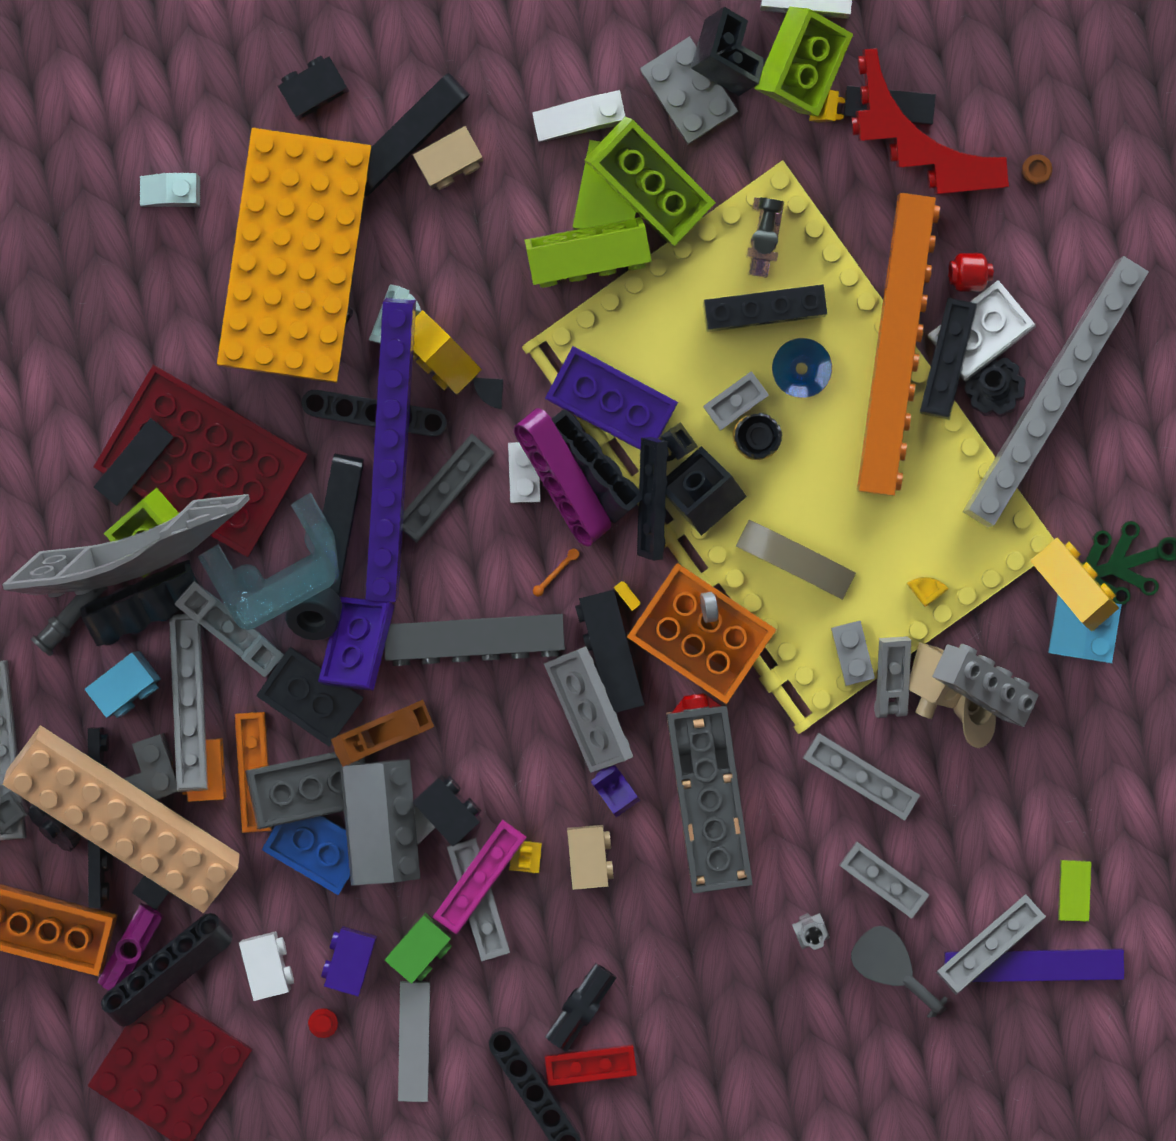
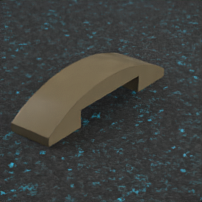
(795, 559)

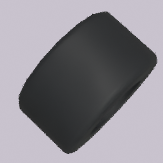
(316, 625)

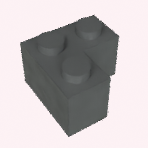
(156, 766)

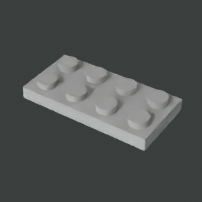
(588, 709)

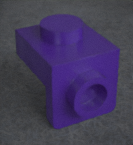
(615, 790)

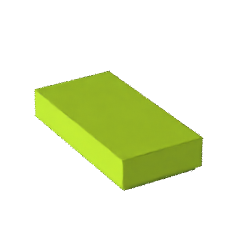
(1074, 890)

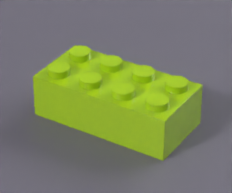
(650, 181)
(588, 251)

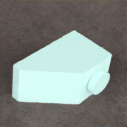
(170, 190)

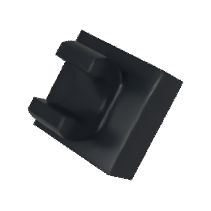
(678, 442)

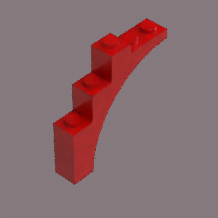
(911, 147)

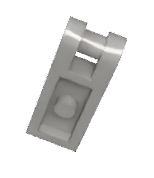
(893, 676)

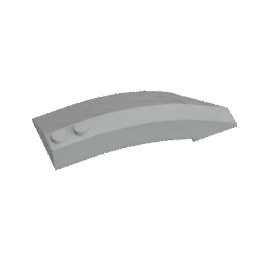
(124, 559)

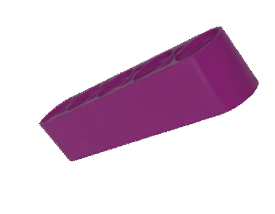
(562, 477)

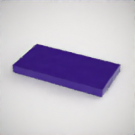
(610, 399)

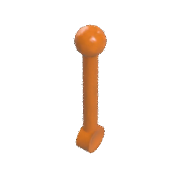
(572, 554)

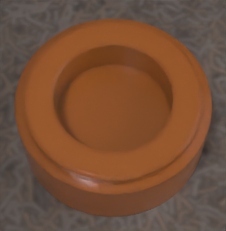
(1036, 169)

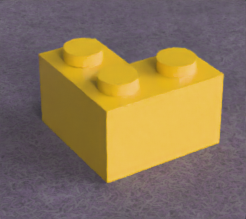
(442, 355)

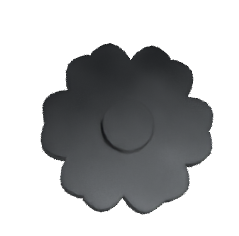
(996, 388)
(54, 830)

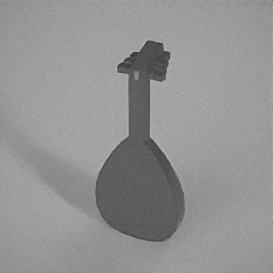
(884, 959)

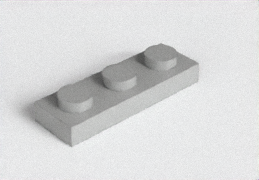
(884, 879)

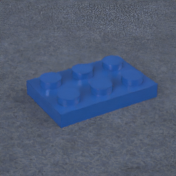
(314, 849)

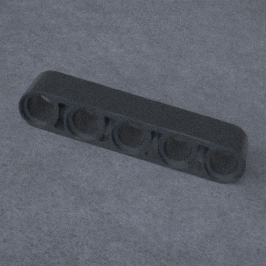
(413, 129)
(360, 408)
(341, 505)
(166, 969)
(530, 1077)

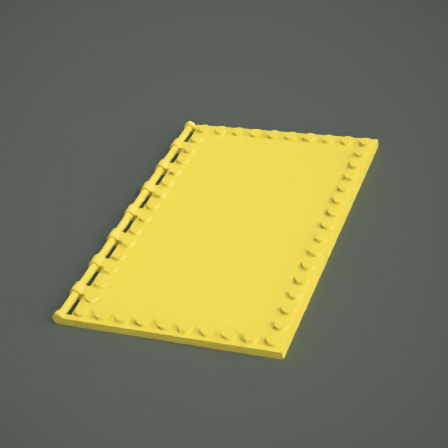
(807, 490)

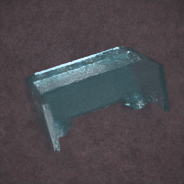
(258, 600)

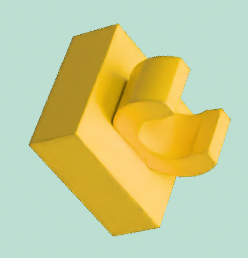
(829, 109)
(527, 857)

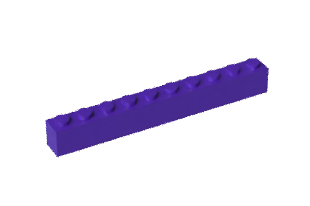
(390, 449)

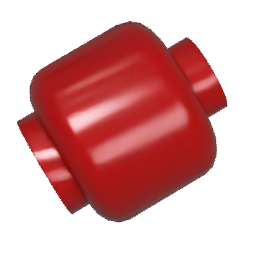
(970, 272)

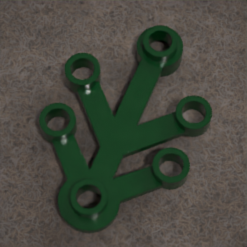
(1119, 565)

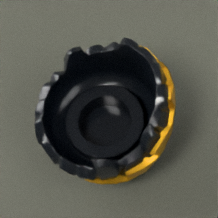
(757, 436)

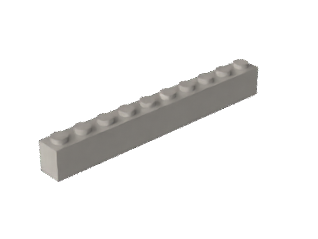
(1055, 392)

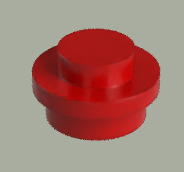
(323, 1023)

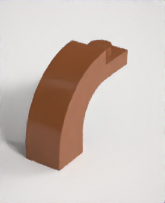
(382, 733)

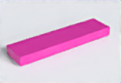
(479, 876)

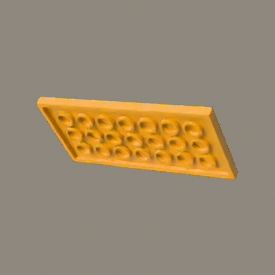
(294, 255)

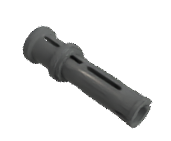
(60, 626)

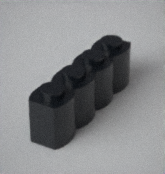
(613, 490)
(138, 604)

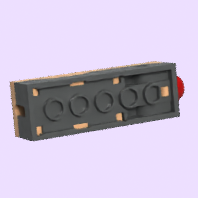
(708, 794)

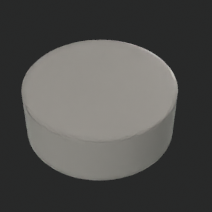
(709, 607)

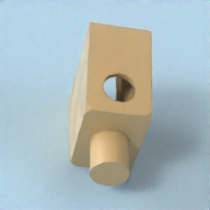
(924, 685)

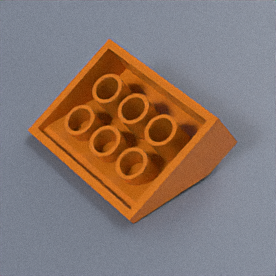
(709, 653)

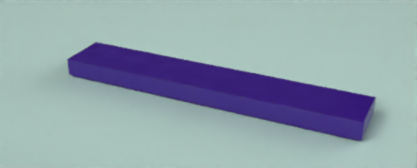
(1053, 965)

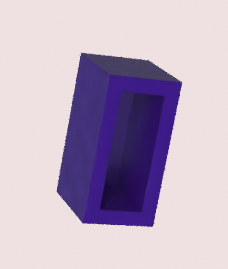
(349, 960)

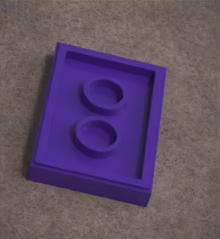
(357, 644)

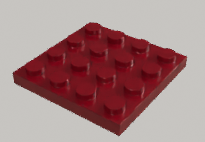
(170, 1069)

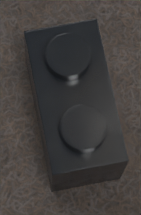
(312, 87)

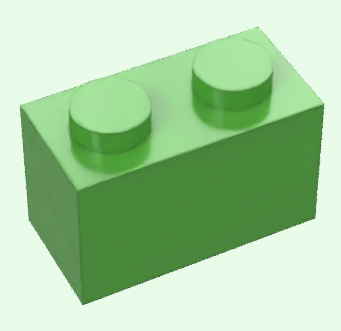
(419, 948)

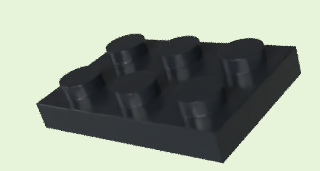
(300, 697)

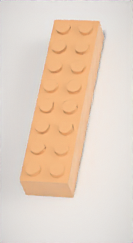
(121, 819)

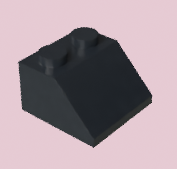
(703, 490)

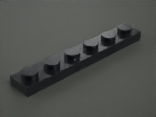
(97, 859)

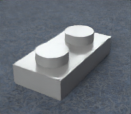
(735, 400)
(853, 653)

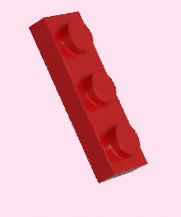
(590, 1065)

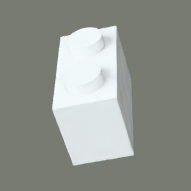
(523, 477)
(266, 965)

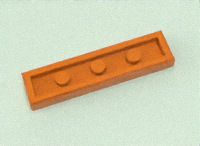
(251, 754)

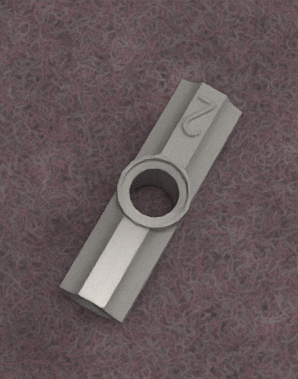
(811, 931)

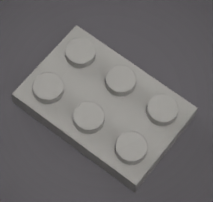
(687, 96)

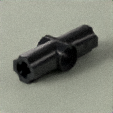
(580, 1007)

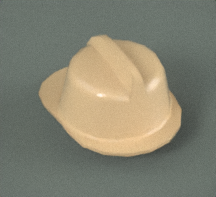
(977, 722)

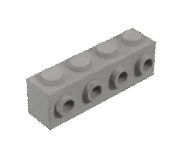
(986, 685)

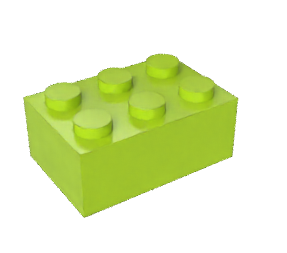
(804, 61)

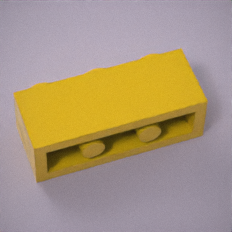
(1075, 583)

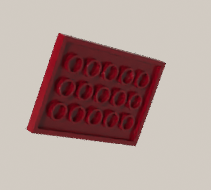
(209, 457)

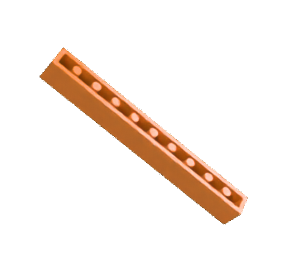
(896, 344)

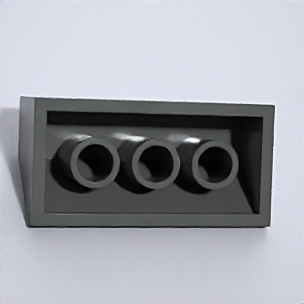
(380, 822)

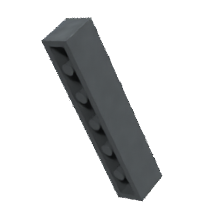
(475, 637)

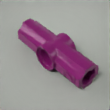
(138, 932)

